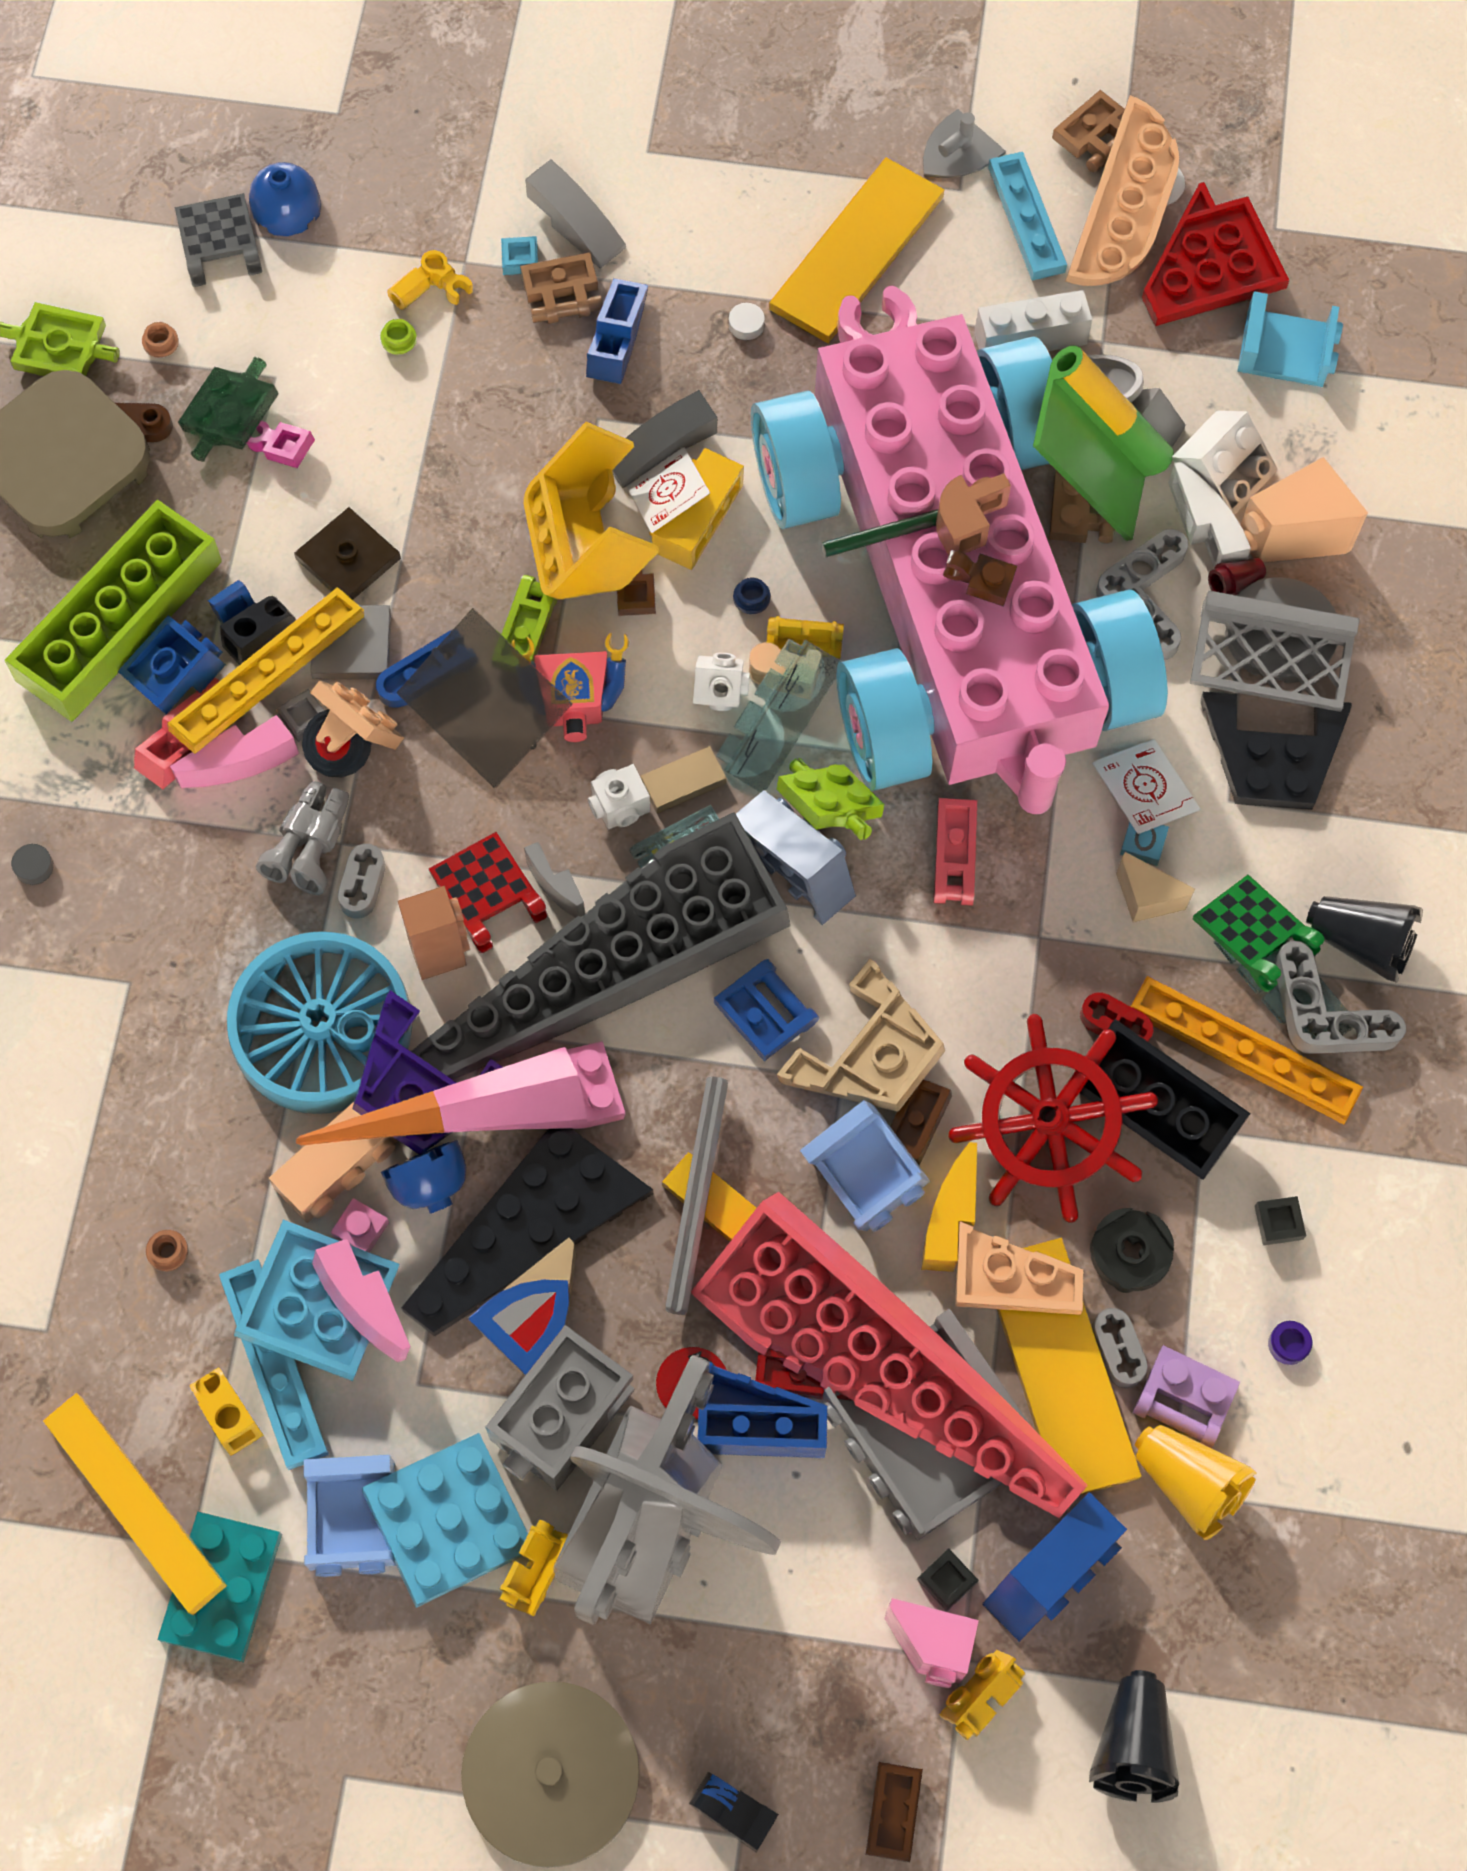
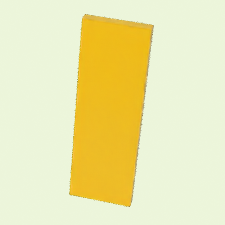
(856, 248)
(1070, 1389)

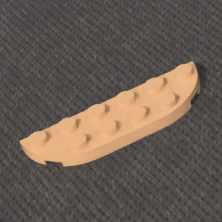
(1128, 199)

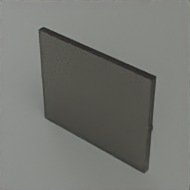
(484, 698)

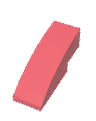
(163, 748)

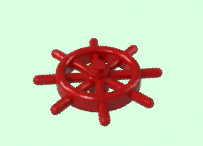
(1052, 1117)

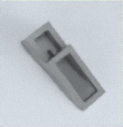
(574, 213)

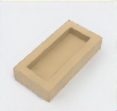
(683, 779)

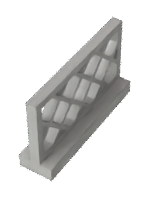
(1282, 620)

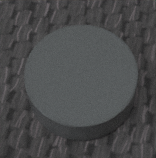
(32, 864)

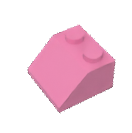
(933, 1640)

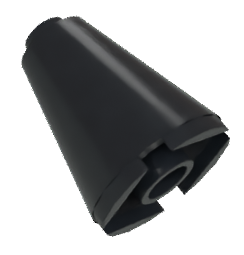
(1368, 931)
(1137, 1743)

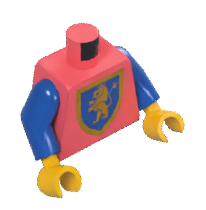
(586, 681)

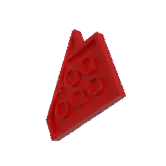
(1213, 260)

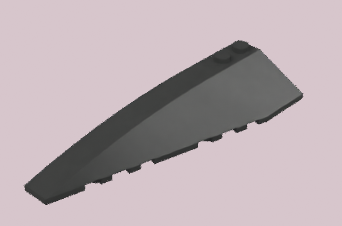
(659, 926)

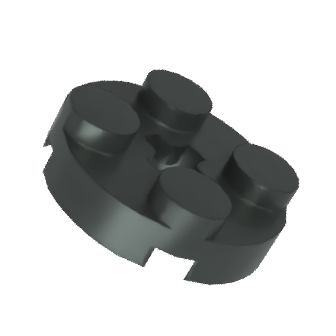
(1137, 1227)

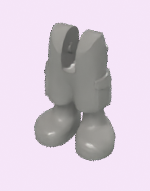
(310, 827)

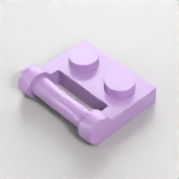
(1192, 1386)

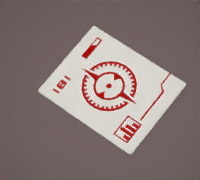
(668, 489)
(1146, 786)

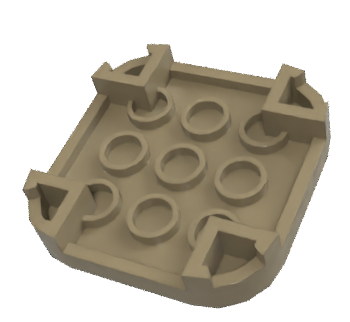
(66, 452)

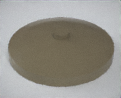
(550, 1774)

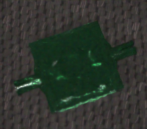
(228, 408)

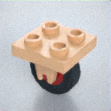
(342, 736)

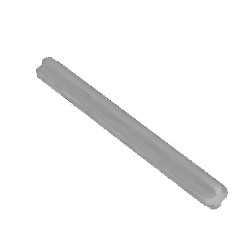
(696, 1196)

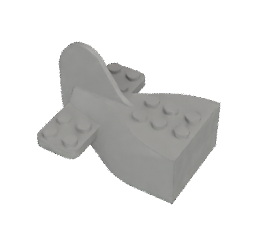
(646, 1507)

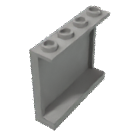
(909, 1471)

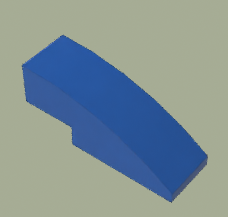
(616, 331)

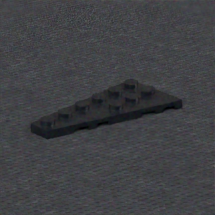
(552, 1195)

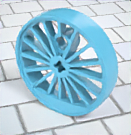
(250, 999)

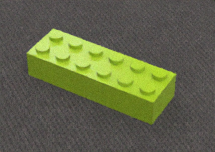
(113, 610)

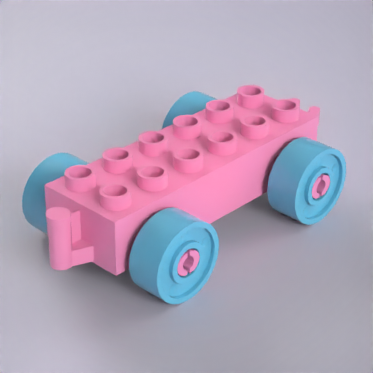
(984, 679)

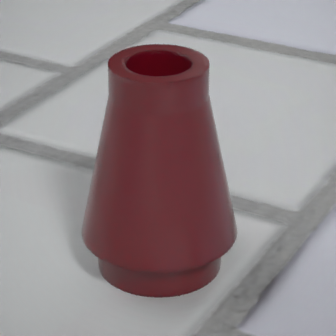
(1236, 575)

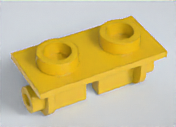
(821, 634)
(527, 1586)
(967, 1705)

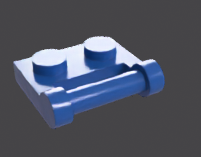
(757, 1018)

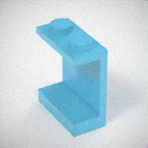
(1288, 345)

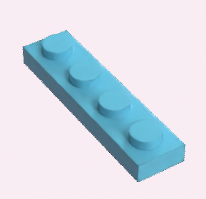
(1027, 216)

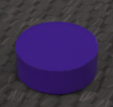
(1290, 1342)

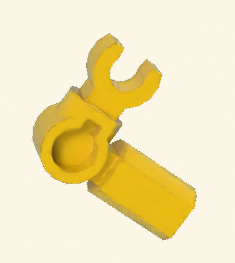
(433, 271)

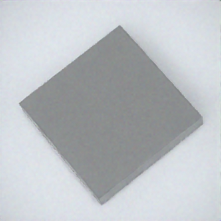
(359, 651)

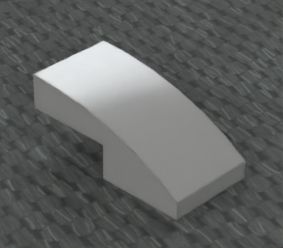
(558, 886)

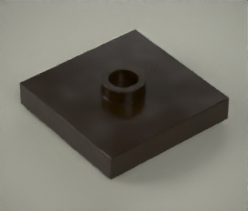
(347, 554)

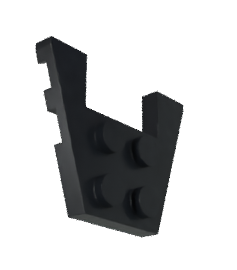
(1273, 766)

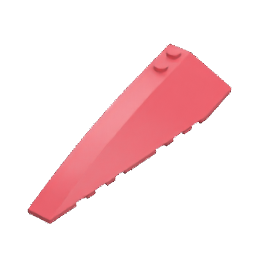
(807, 1297)

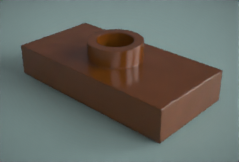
(894, 1812)

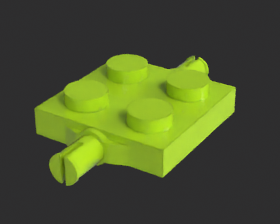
(58, 341)
(830, 797)

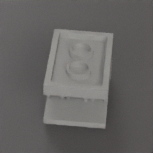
(559, 1406)

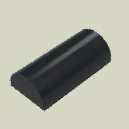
(1191, 1117)

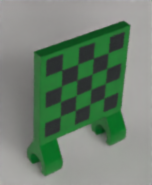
(1252, 927)

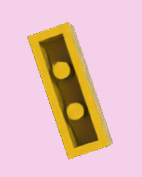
(690, 532)

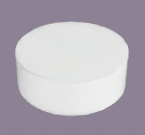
(746, 321)

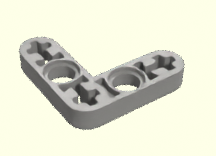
(1127, 578)
(1317, 1018)

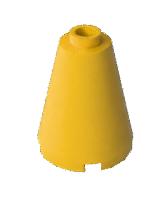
(1194, 1477)

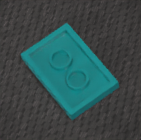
(244, 1561)

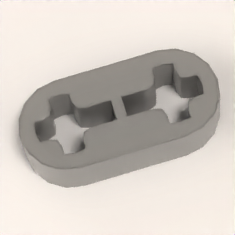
(353, 878)
(1128, 1344)

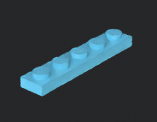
(277, 1380)

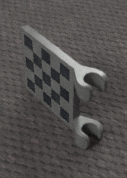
(217, 231)

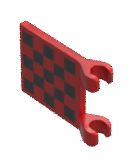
(486, 884)

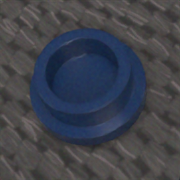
(751, 596)

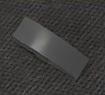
(664, 434)

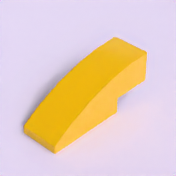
(953, 1205)

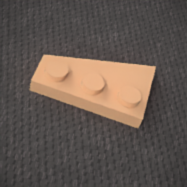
(1010, 1278)

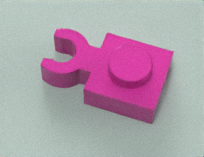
(284, 444)

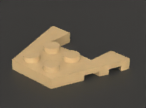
(884, 1058)

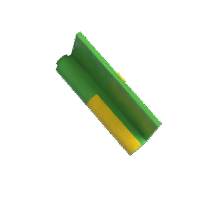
(1098, 439)

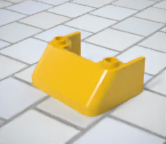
(566, 523)

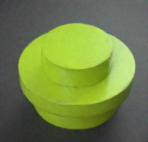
(398, 336)

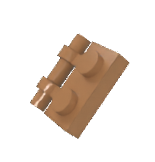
(1087, 126)
(559, 279)
(1072, 515)

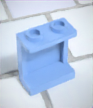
(867, 1166)
(339, 1519)

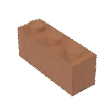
(435, 932)

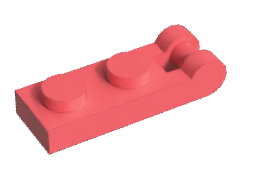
(955, 850)

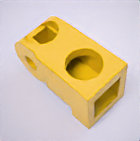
(225, 1412)

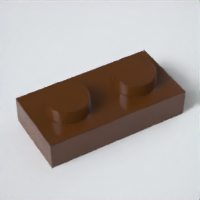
(920, 1117)

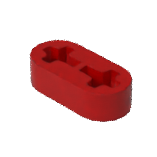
(1114, 1010)

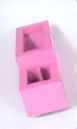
(236, 755)
(361, 1299)

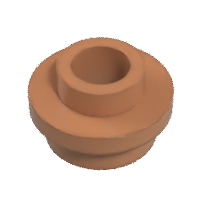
(156, 332)
(158, 1242)

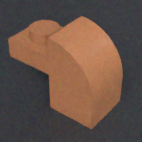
(962, 511)

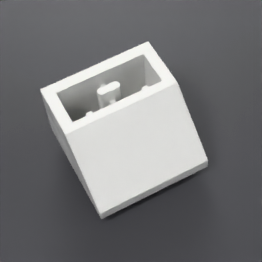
(1229, 457)

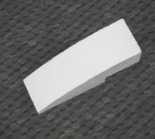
(1207, 517)

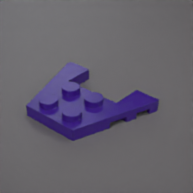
(398, 1074)

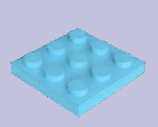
(295, 1313)
(446, 1519)

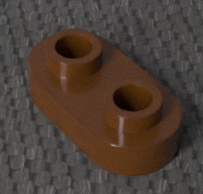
(140, 412)

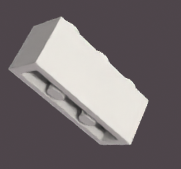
(1054, 319)

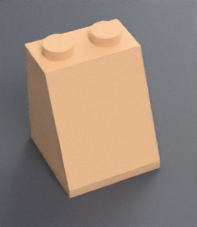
(1303, 516)

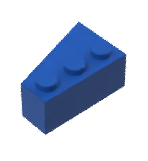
(760, 1420)
(1055, 1566)

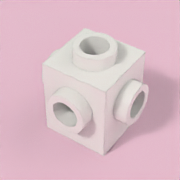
(720, 681)
(619, 797)

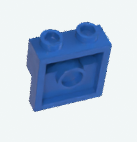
(172, 663)

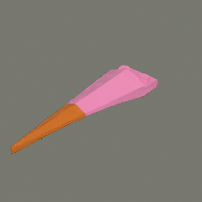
(544, 1092)

